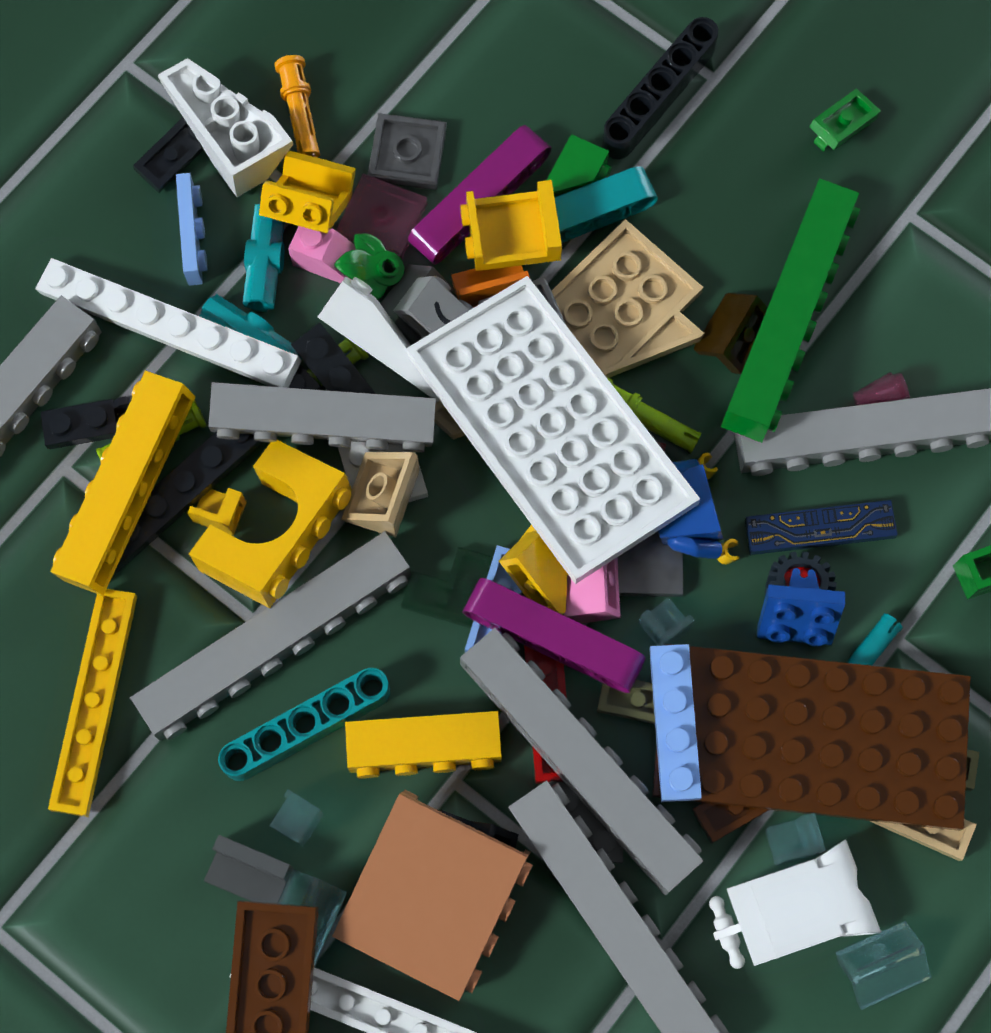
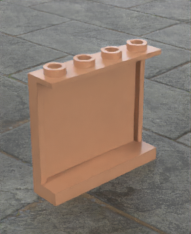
(432, 896)

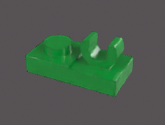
(843, 120)

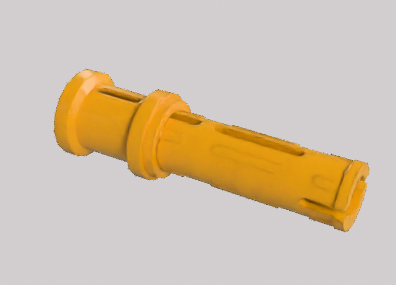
(296, 94)

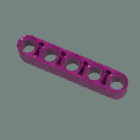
(496, 176)
(554, 635)

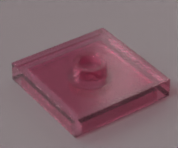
(382, 212)

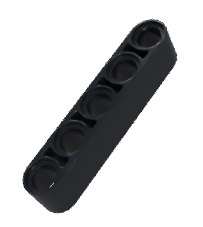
(665, 74)

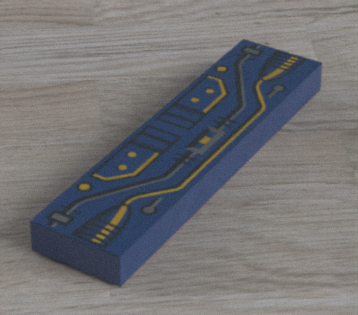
(820, 527)

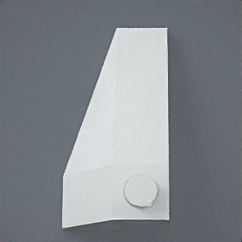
(233, 133)
(368, 325)

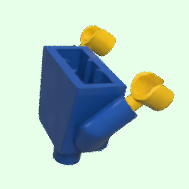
(699, 528)

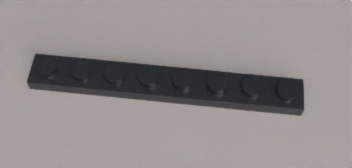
(194, 479)

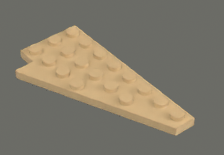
(621, 307)

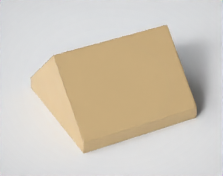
(382, 491)

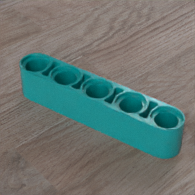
(604, 202)
(285, 724)

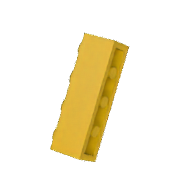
(423, 743)

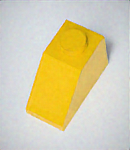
(537, 572)

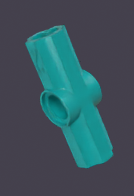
(263, 262)
(228, 315)

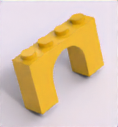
(266, 568)

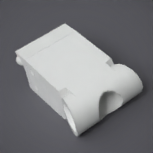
(795, 909)

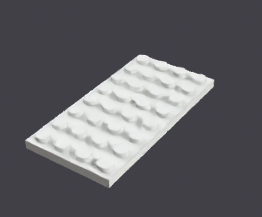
(552, 429)

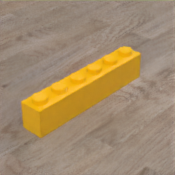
(123, 483)

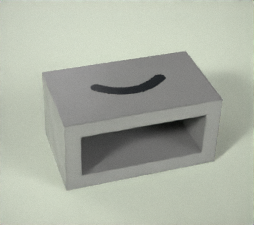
(430, 305)

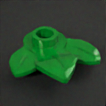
(367, 264)

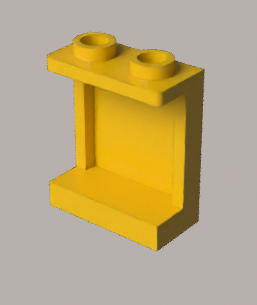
(308, 192)
(512, 228)

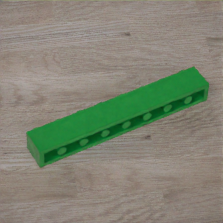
(790, 312)

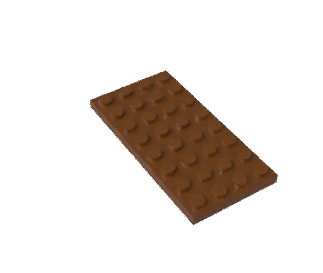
(830, 738)

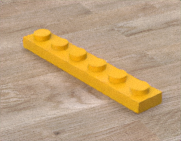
(92, 703)

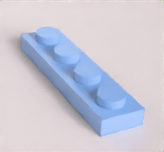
(675, 723)

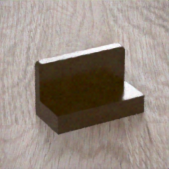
(733, 330)

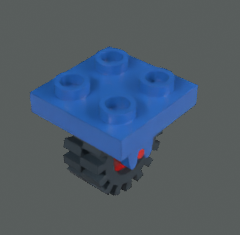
(800, 602)

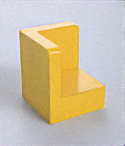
(219, 510)

